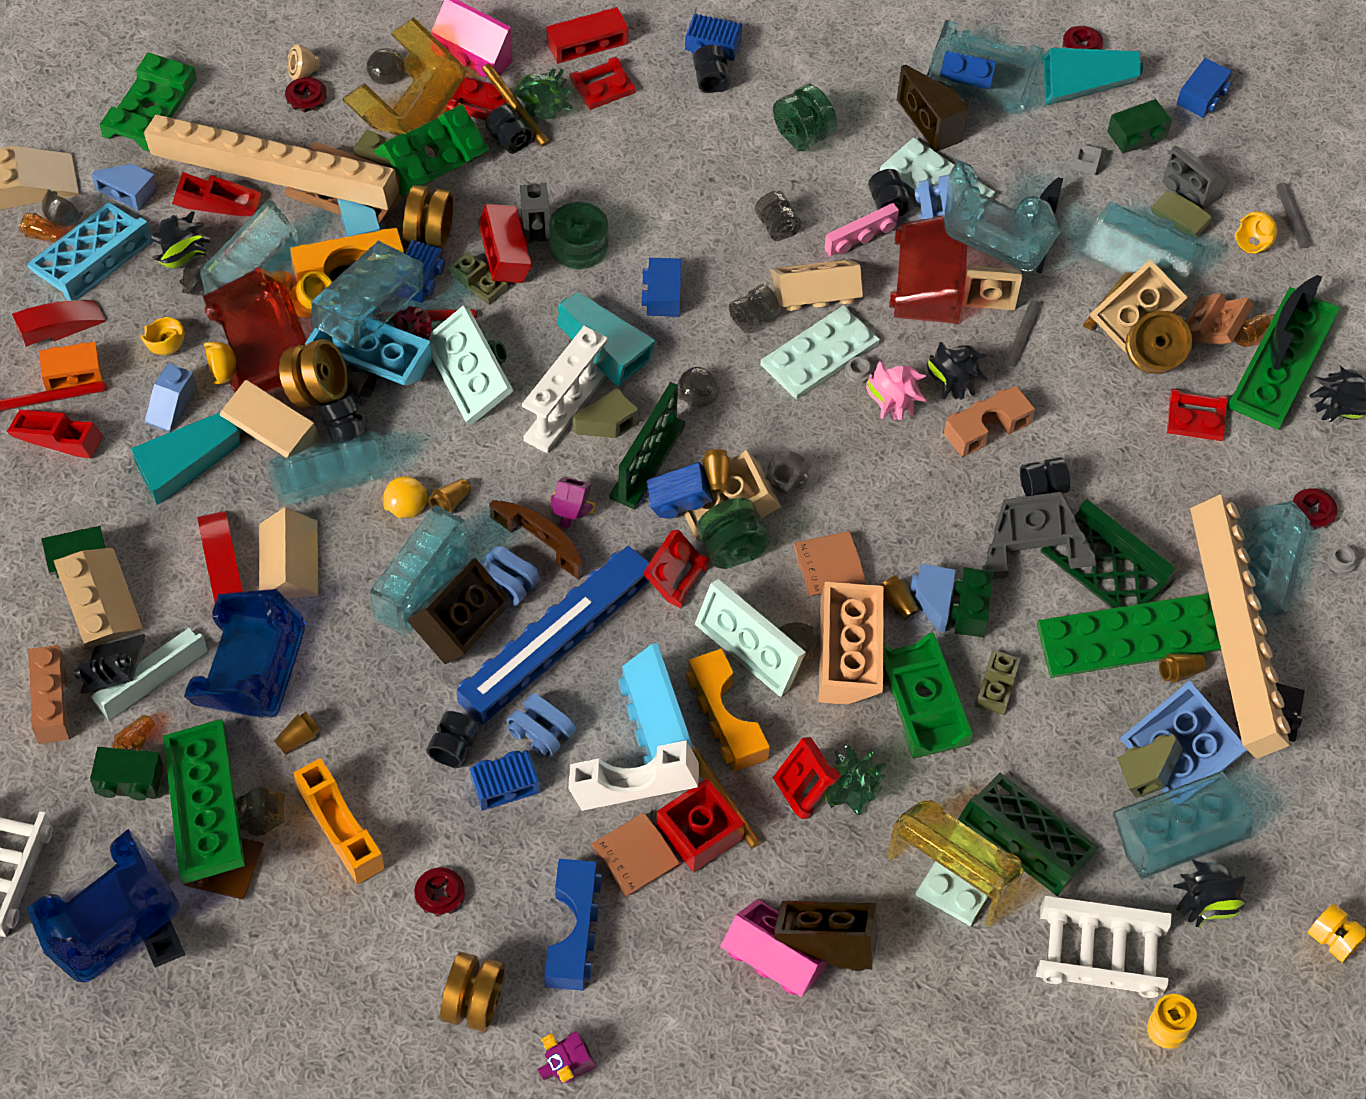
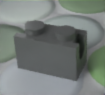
(536, 208)

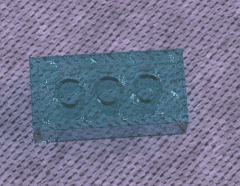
(367, 294)
(419, 568)

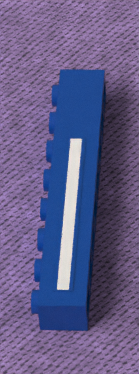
(553, 635)

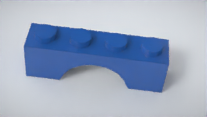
(567, 960)

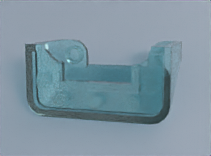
(1013, 72)
(1008, 234)

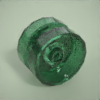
(805, 117)
(578, 235)
(733, 533)

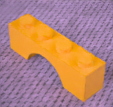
(334, 252)
(741, 740)
(347, 837)

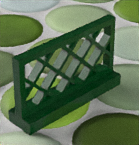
(649, 450)
(1128, 548)
(1037, 860)

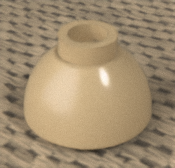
(302, 62)

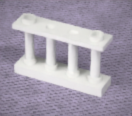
(564, 389)
(38, 834)
(1121, 922)

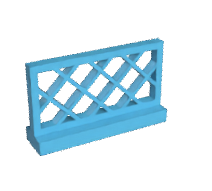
(99, 261)

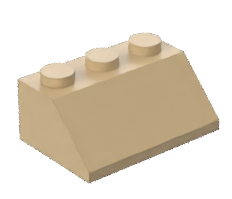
(817, 283)
(98, 596)

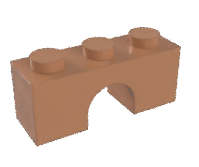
(1006, 408)
(47, 694)

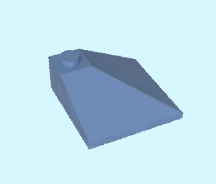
(1204, 735)

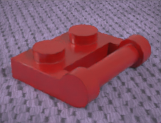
(605, 89)
(476, 94)
(1196, 422)
(669, 563)
(799, 771)

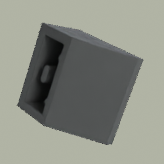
(1193, 178)

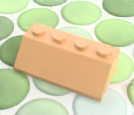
(850, 642)

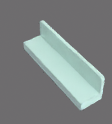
(151, 673)

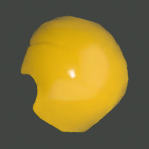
(1257, 225)
(165, 328)
(220, 361)
(405, 497)

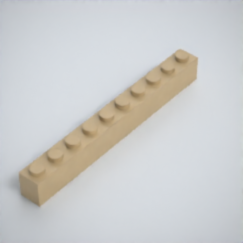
(272, 162)
(1240, 627)

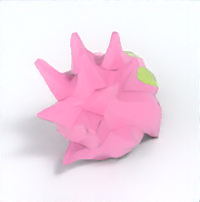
(895, 389)

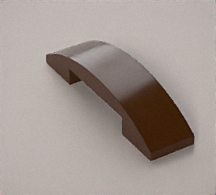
(513, 515)

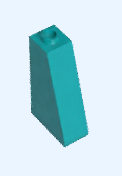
(1083, 72)
(626, 345)
(184, 454)

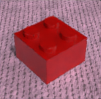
(700, 825)

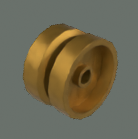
(428, 216)
(1169, 330)
(313, 373)
(472, 991)

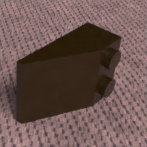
(932, 108)
(459, 611)
(831, 931)

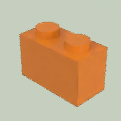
(70, 365)

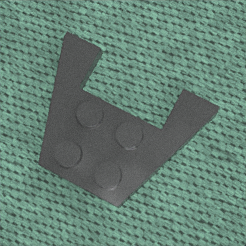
(1036, 523)

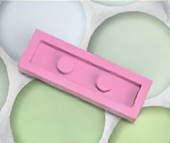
(861, 230)

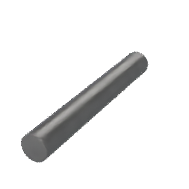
(1292, 215)
(1022, 333)

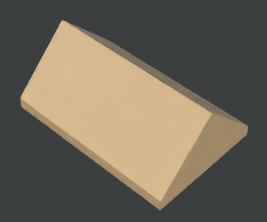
(270, 420)
(289, 554)

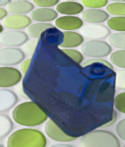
(253, 654)
(107, 915)

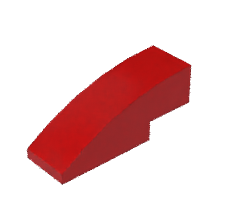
(215, 196)
(56, 320)
(56, 432)

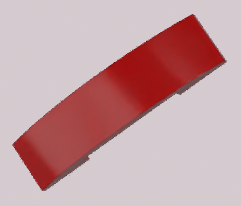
(219, 554)

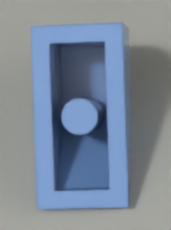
(126, 184)
(170, 397)
(934, 593)

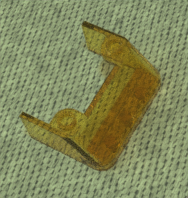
(435, 80)
(959, 851)

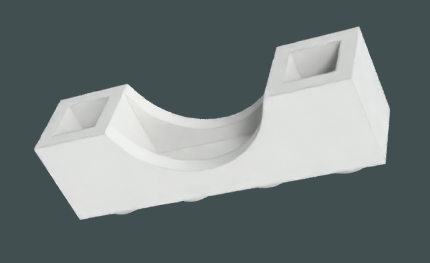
(601, 784)

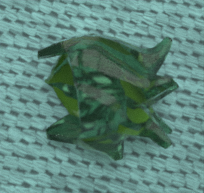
(543, 94)
(857, 782)

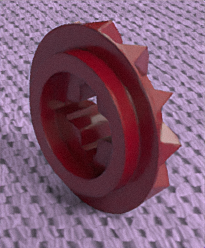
(1082, 33)
(298, 88)
(422, 326)
(1327, 506)
(436, 879)

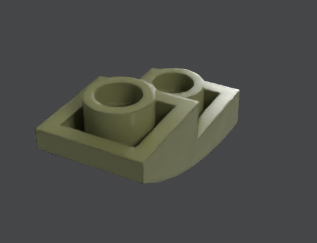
(1182, 212)
(476, 277)
(998, 682)

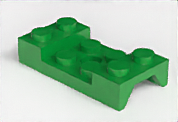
(157, 81)
(452, 140)
(929, 722)

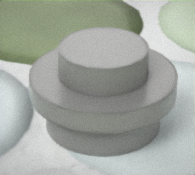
(857, 370)
(1342, 560)

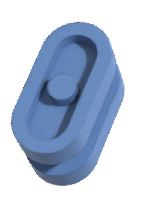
(926, 195)
(511, 573)
(544, 740)

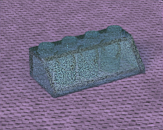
(1129, 240)
(259, 243)
(327, 467)
(1275, 547)
(1183, 824)

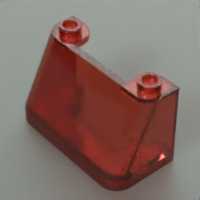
(929, 272)
(257, 325)

